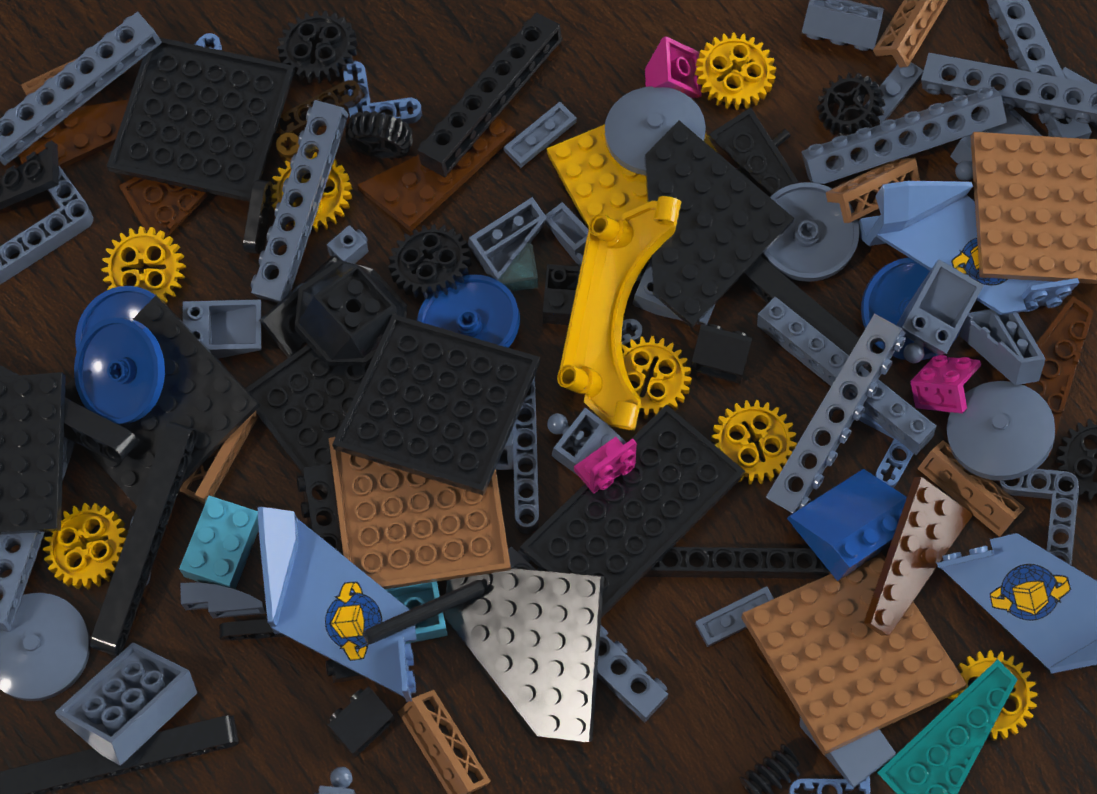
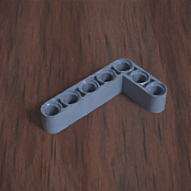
(44, 230)
(1059, 499)

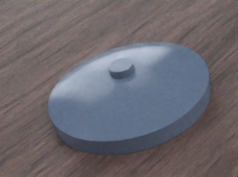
(643, 119)
(817, 239)
(1002, 431)
(43, 649)

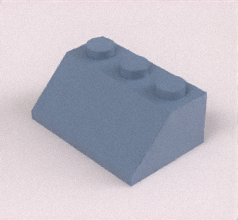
(843, 22)

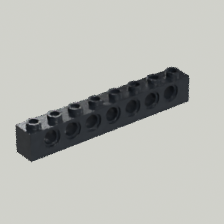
(489, 94)
(322, 479)

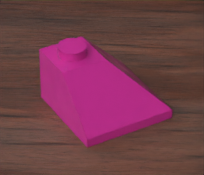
(673, 67)

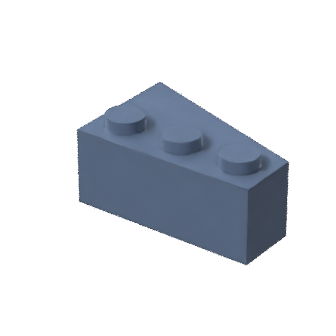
(506, 237)
(1004, 344)

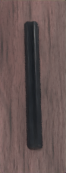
(423, 612)

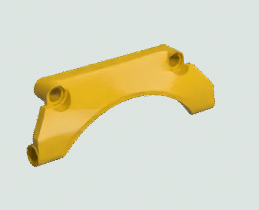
(608, 271)

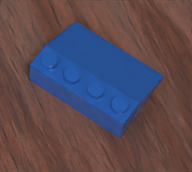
(850, 522)

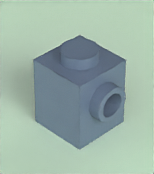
(349, 245)

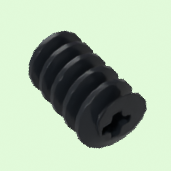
(771, 772)

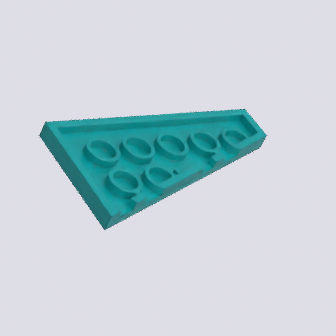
(949, 745)

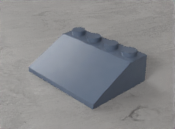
(127, 702)

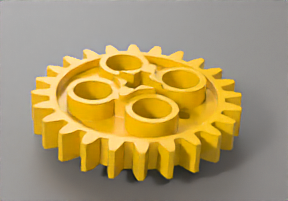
(748, 87)
(330, 202)
(143, 245)
(671, 384)
(775, 434)
(86, 546)
(1021, 697)

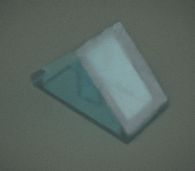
(521, 272)

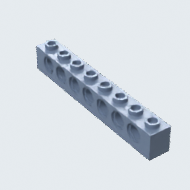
(1039, 48)
(989, 75)
(84, 85)
(940, 132)
(304, 215)
(876, 330)
(827, 360)
(20, 561)
(642, 704)

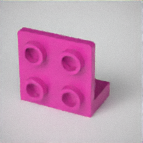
(941, 383)
(606, 464)

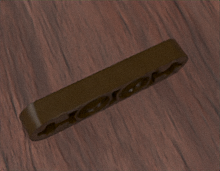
(340, 89)

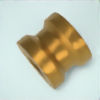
(284, 140)

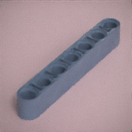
(522, 456)

